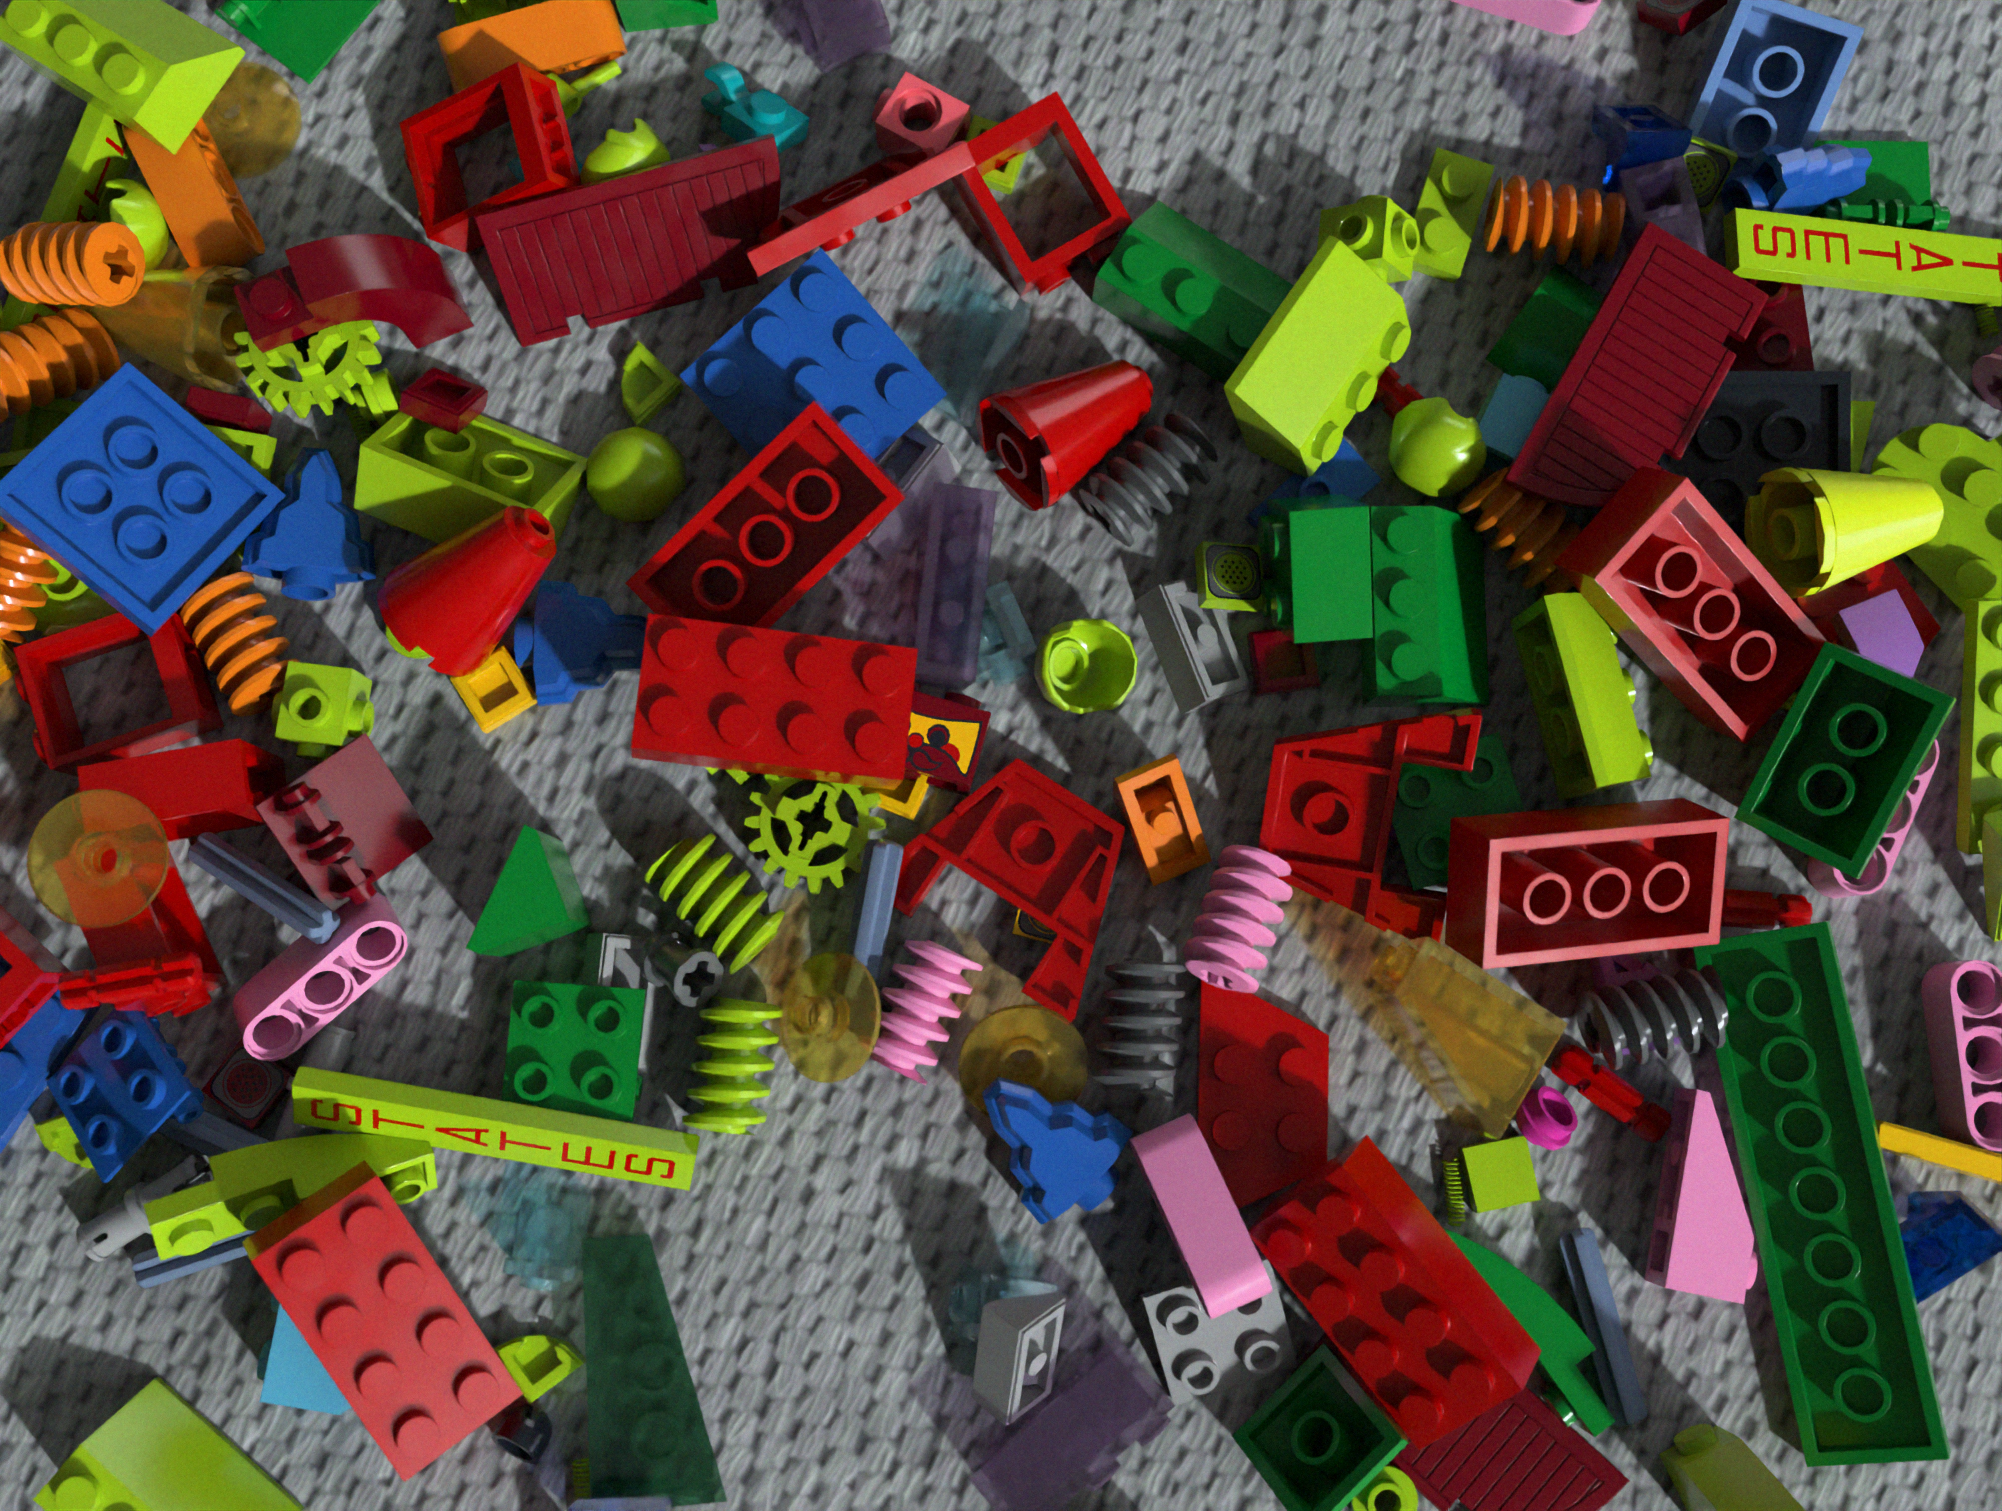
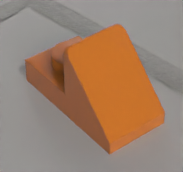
(1161, 819)

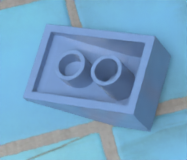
(1769, 77)

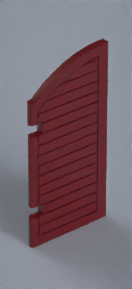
(633, 239)
(1637, 374)
(1508, 1461)

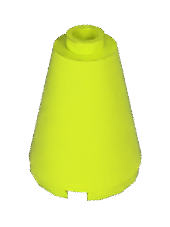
(1834, 524)

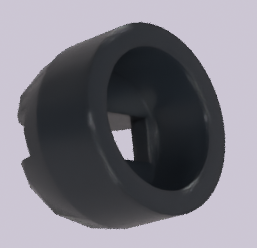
(522, 1436)

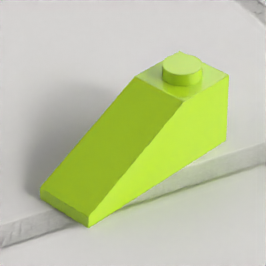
(1722, 1473)

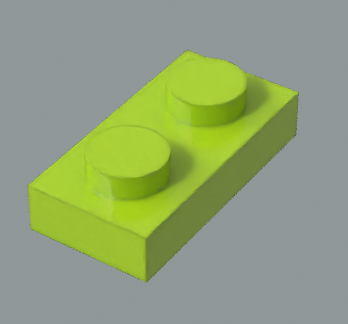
(1449, 213)

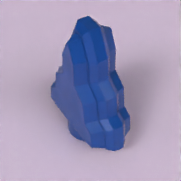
(1797, 178)
(310, 535)
(575, 643)
(1056, 1148)

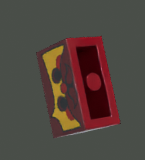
(945, 740)

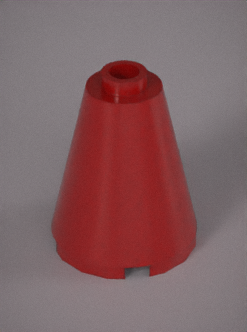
(1061, 427)
(467, 589)

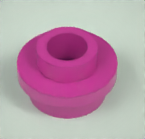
(1546, 1118)

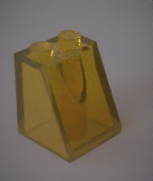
(1463, 1031)

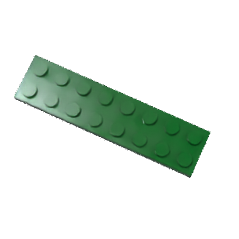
(1823, 1203)

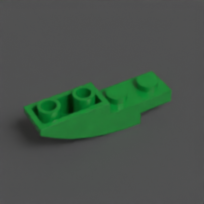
(1553, 1331)

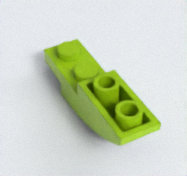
(272, 1177)

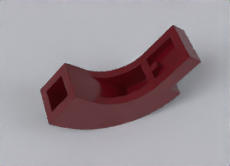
(354, 281)

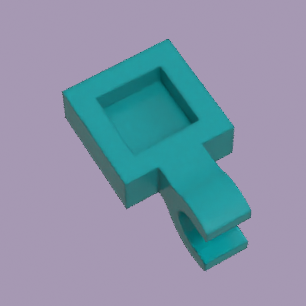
(752, 114)

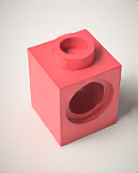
(914, 100)

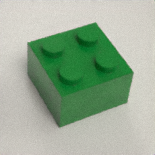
(1317, 567)

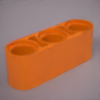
(543, 36)
(199, 199)

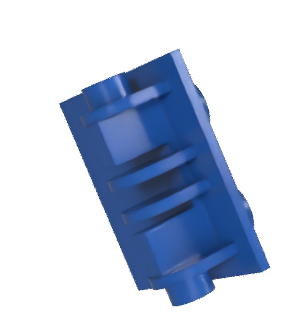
(123, 1089)

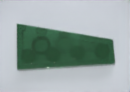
(640, 1390)

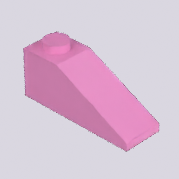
(1700, 1220)

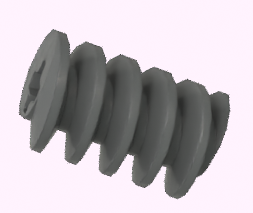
(1148, 476)
(1654, 1014)
(1139, 1026)

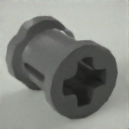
(688, 972)

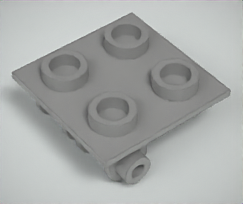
(1221, 1352)

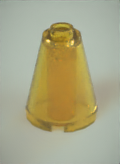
(183, 323)

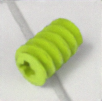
(717, 898)
(733, 1066)

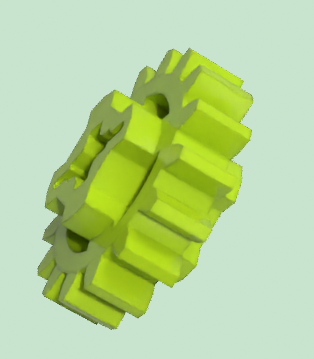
(333, 367)
(803, 852)

